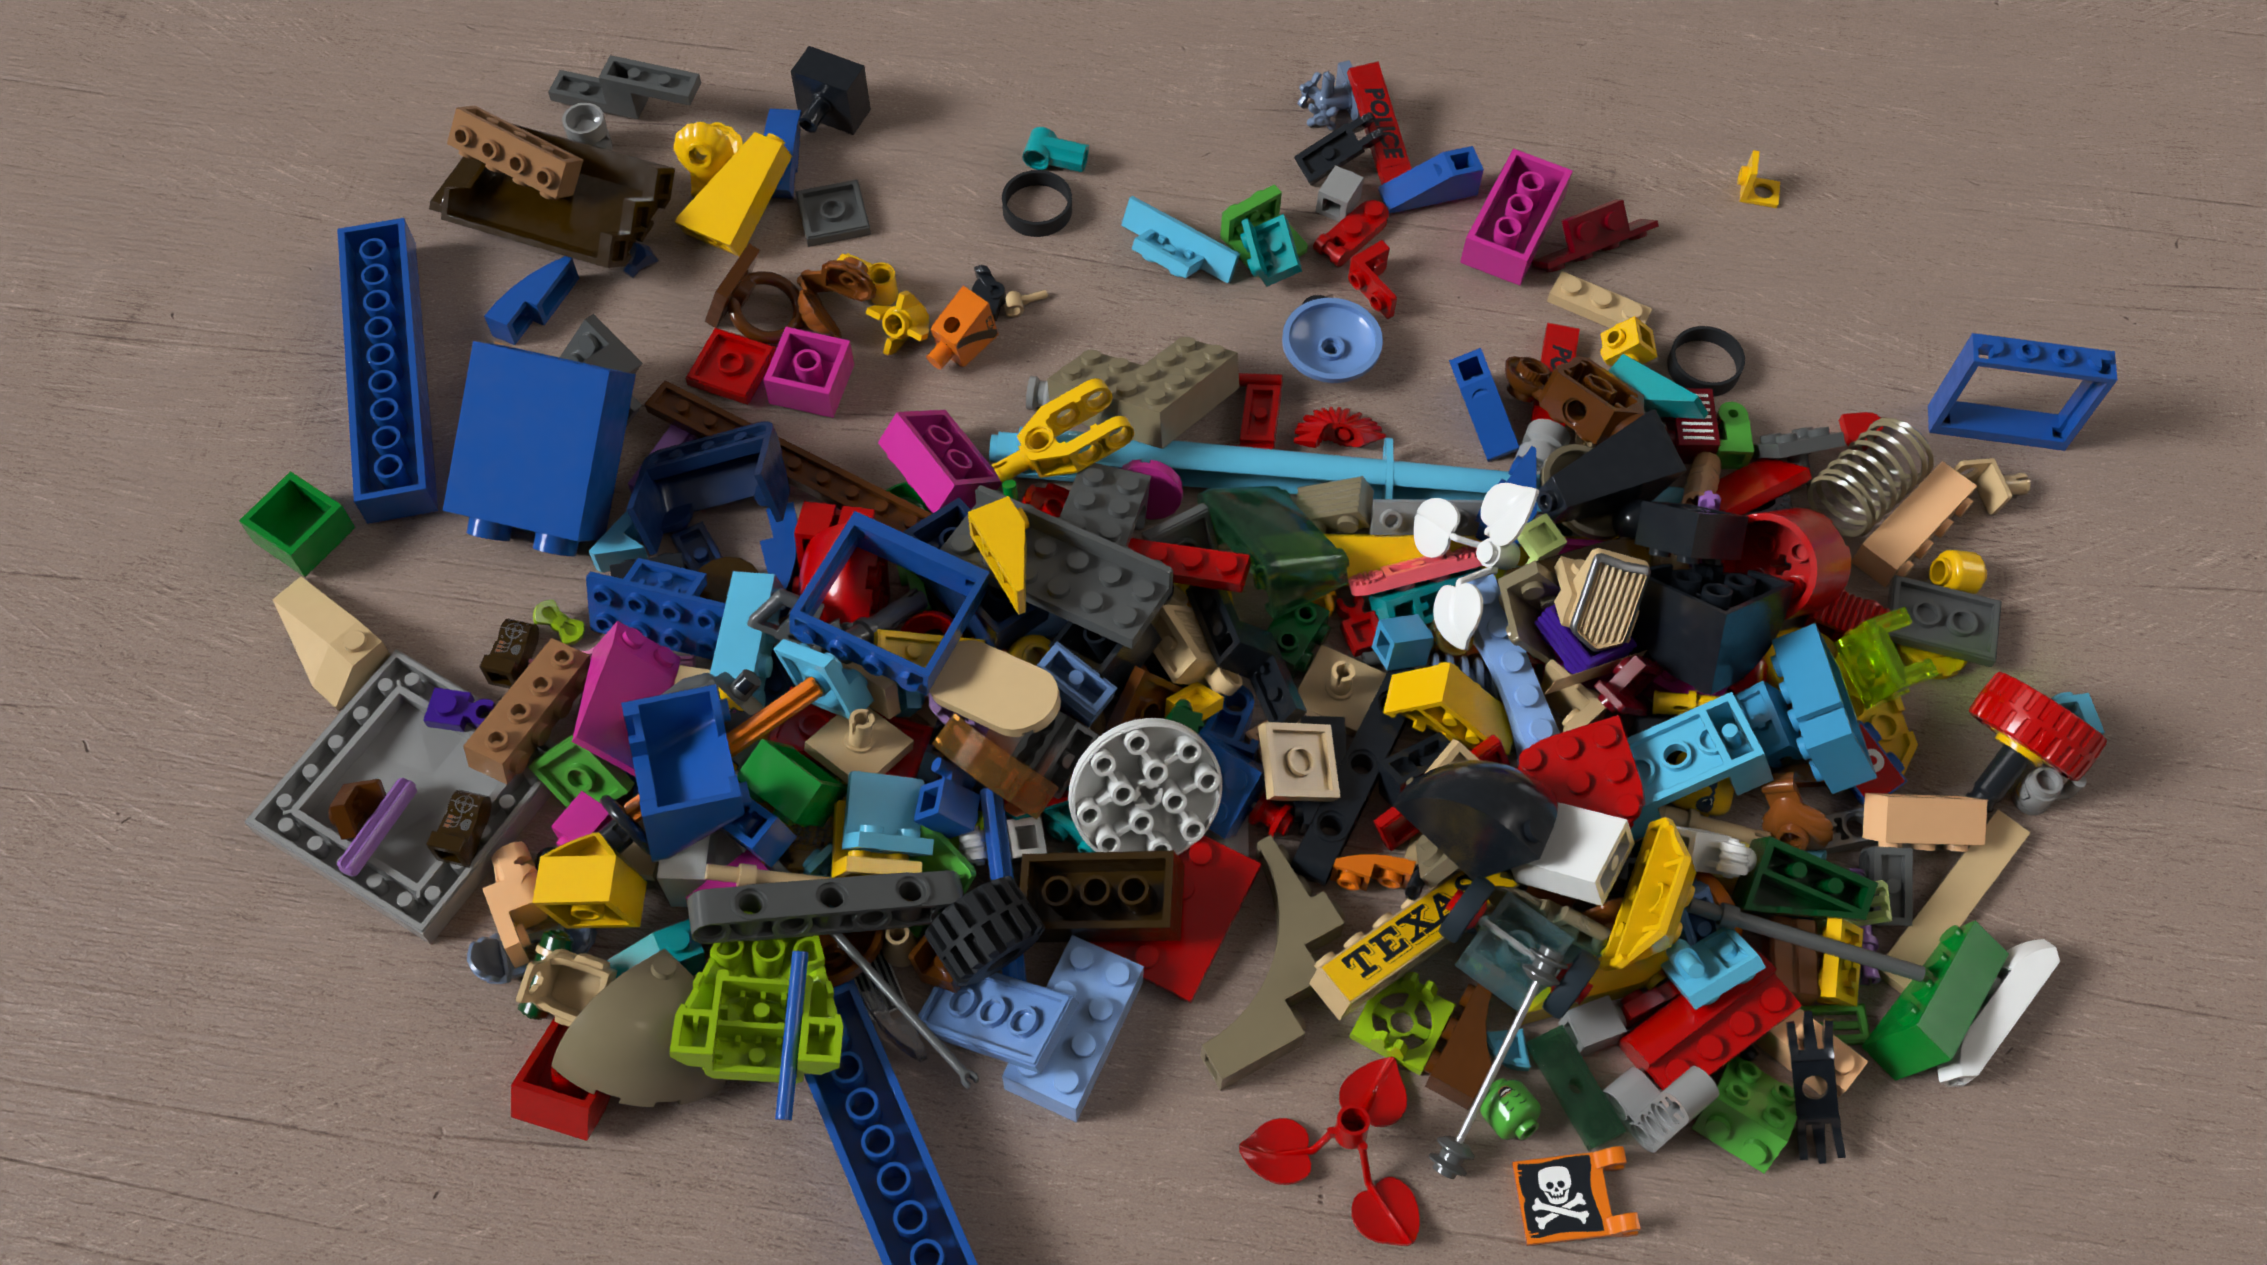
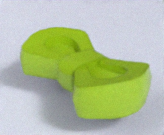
(569, 629)

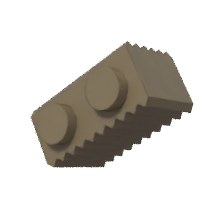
(1337, 504)

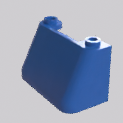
(683, 768)

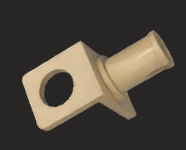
(1991, 484)

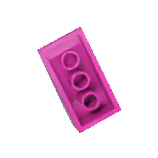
(621, 670)

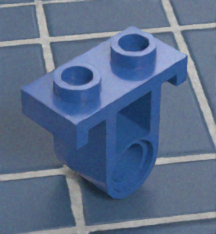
(1232, 726)

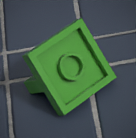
(572, 769)

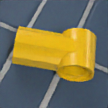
(884, 280)

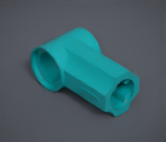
(1046, 149)

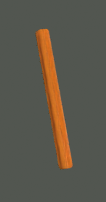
(757, 726)

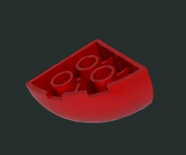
(860, 587)

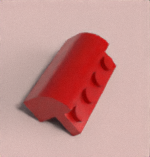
(1713, 1033)

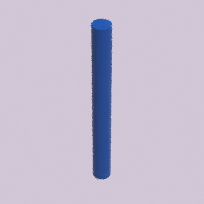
(791, 1037)

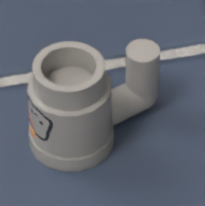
(2041, 788)

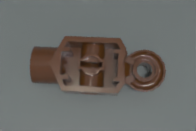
(1576, 394)

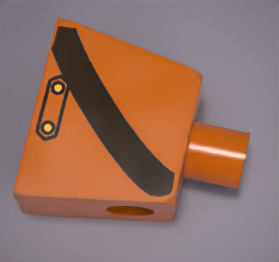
(962, 330)

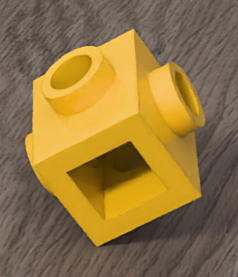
(1628, 338)

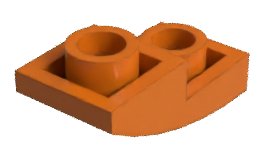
(1356, 870)

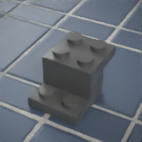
(600, 347)

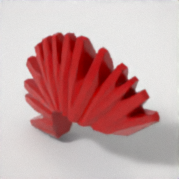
(1338, 428)

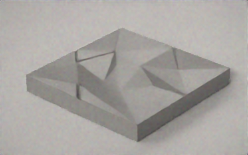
(387, 740)

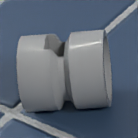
(587, 125)
(1545, 437)

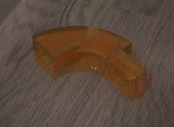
(994, 766)

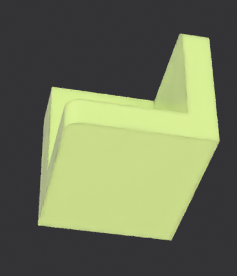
(1541, 539)

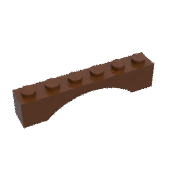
(1466, 1059)

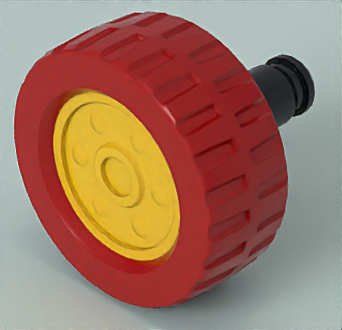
(2032, 732)

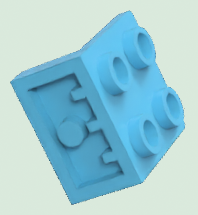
(882, 815)

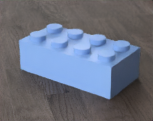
(1105, 993)

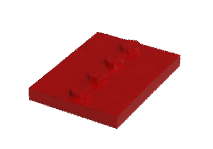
(1212, 896)

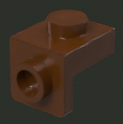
(355, 805)

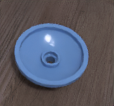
(1336, 328)

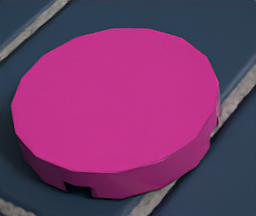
(1164, 490)

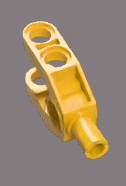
(1046, 455)

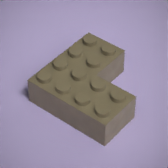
(1162, 394)

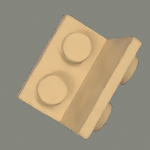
(1573, 703)

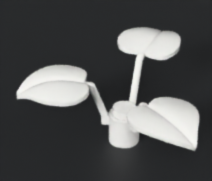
(1505, 513)

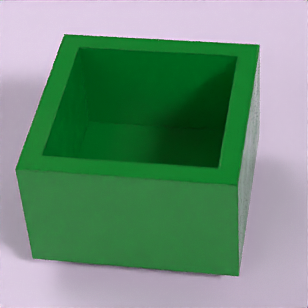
(297, 524)
(791, 784)

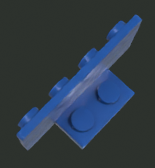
(660, 604)

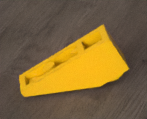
(1001, 539)

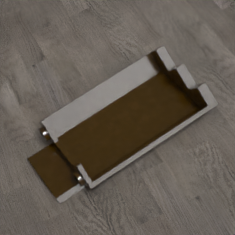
(595, 225)

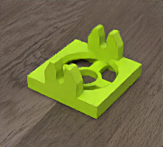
(1391, 1044)

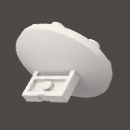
(1145, 788)

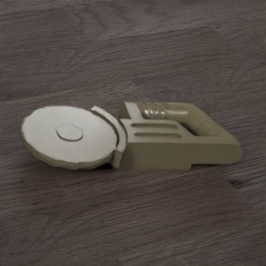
(1587, 932)

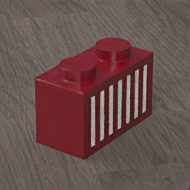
(1692, 434)

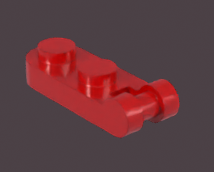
(1353, 232)

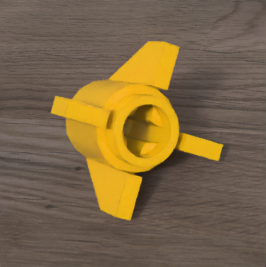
(902, 321)

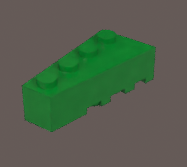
(1935, 1014)

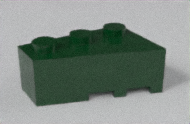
(1801, 885)

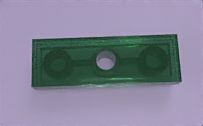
(1564, 1066)

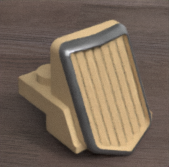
(1601, 596)

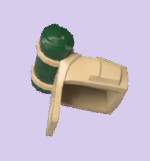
(561, 980)

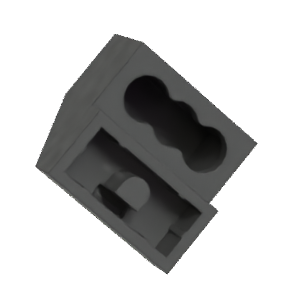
(1051, 750)

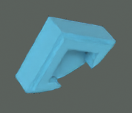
(1517, 1055)

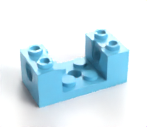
(1717, 748)

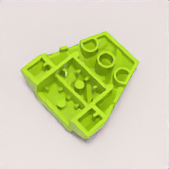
(739, 1012)

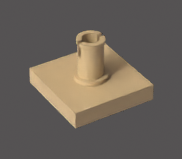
(1340, 687)
(858, 744)
(1298, 762)

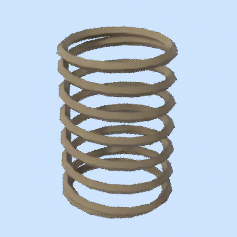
(1864, 497)

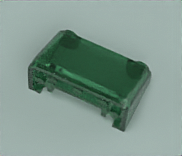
(1285, 547)

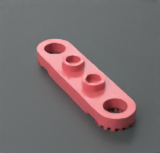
(1405, 574)

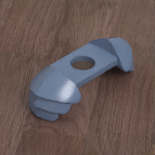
(492, 964)

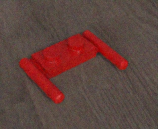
(1260, 409)

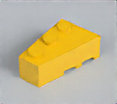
(1449, 704)

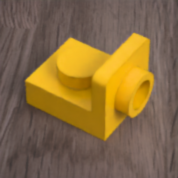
(1201, 697)

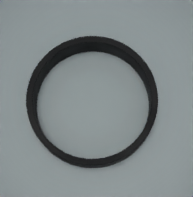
(1033, 178)
(1715, 336)

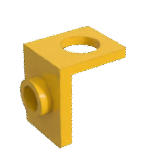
(1748, 180)

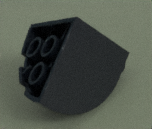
(1710, 622)
(1481, 814)

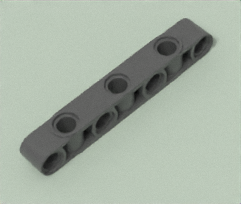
(800, 908)

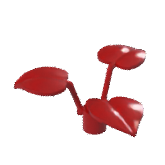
(1366, 1097)

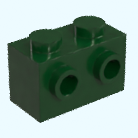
(1298, 635)

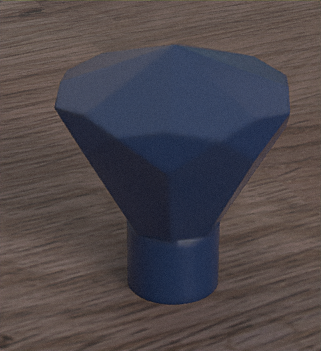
(641, 258)

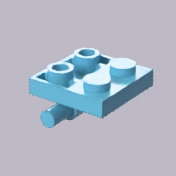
(1711, 966)

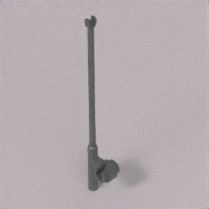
(866, 967)

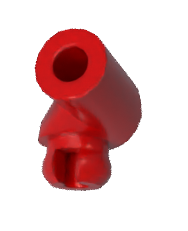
(1757, 675)

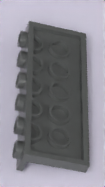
(1078, 574)

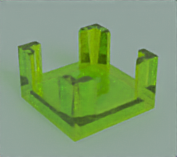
(1876, 663)

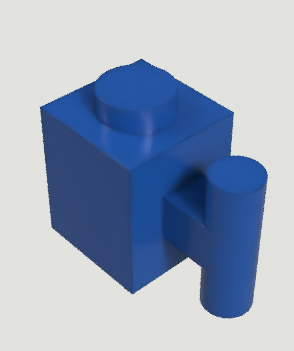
(948, 803)

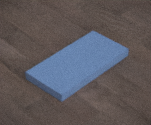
(1001, 1019)

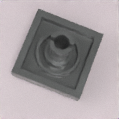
(1797, 445)

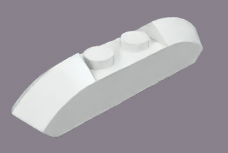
(2011, 993)

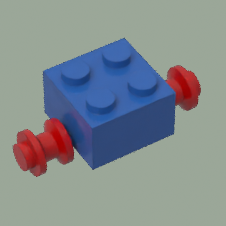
(1240, 788)

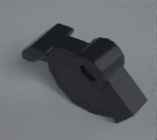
(989, 289)

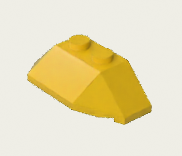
(1653, 898)

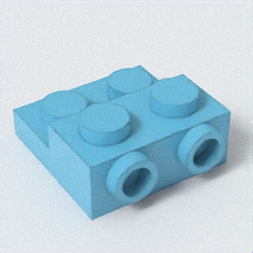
(842, 688)

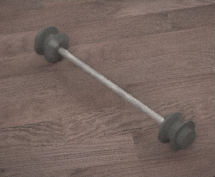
(1454, 1149)

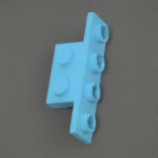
(1176, 244)

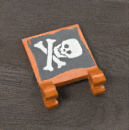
(1569, 1198)

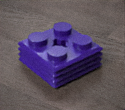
(1572, 651)

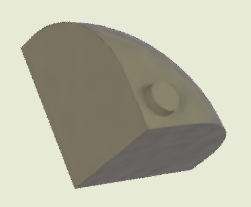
(626, 1037)

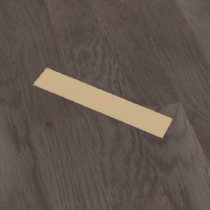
(1587, 675)

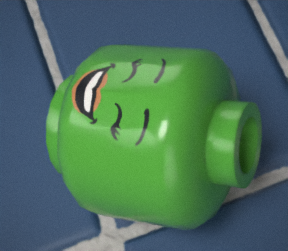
(1511, 1110)

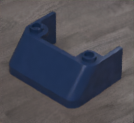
(706, 475)

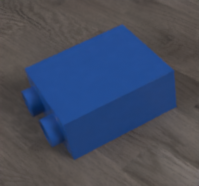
(538, 447)

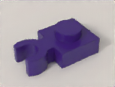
(454, 709)

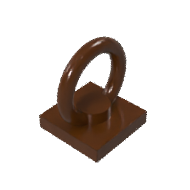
(736, 290)
(1142, 698)

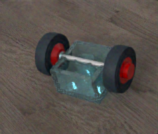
(1504, 944)

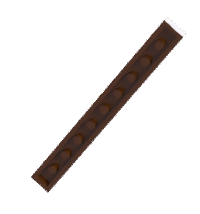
(802, 467)

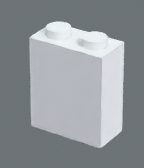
(1580, 855)

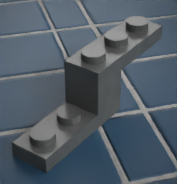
(625, 86)

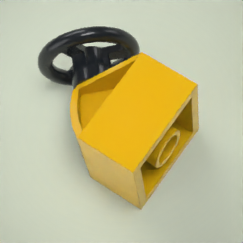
(589, 879)

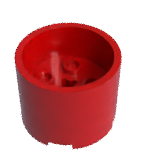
(1809, 544)

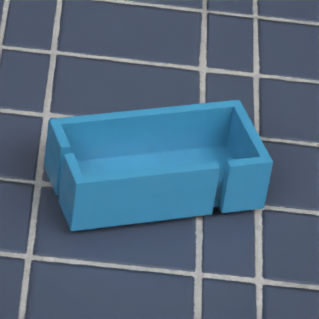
(1821, 710)

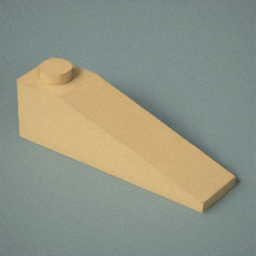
(330, 642)

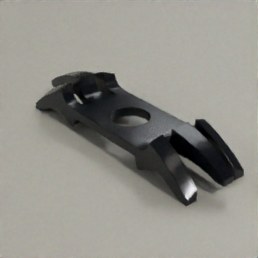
(1821, 1109)

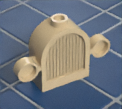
(1185, 649)

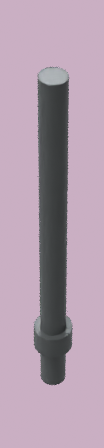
(1731, 917)

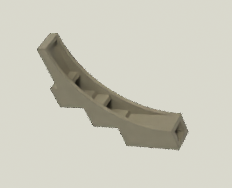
(1268, 1024)

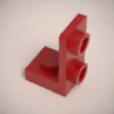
(1364, 274)

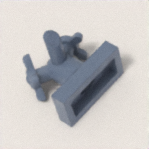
(1330, 97)

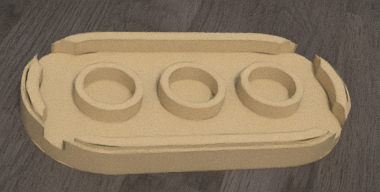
(996, 689)

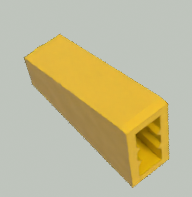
(737, 195)

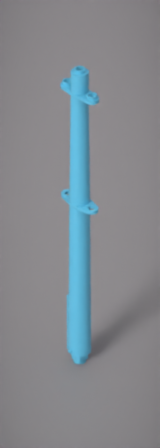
(1239, 466)

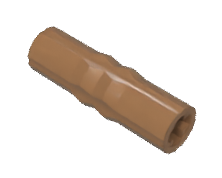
(1702, 477)

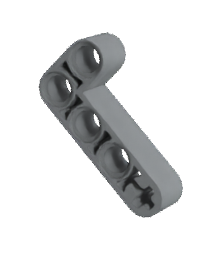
(1656, 1115)

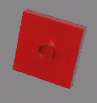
(731, 366)

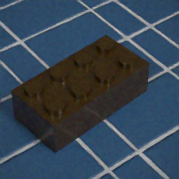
(1105, 895)

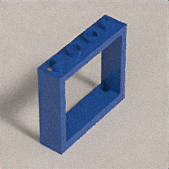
(2018, 426)
(911, 555)

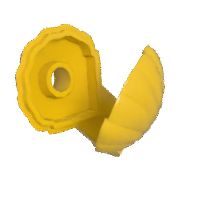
(705, 150)

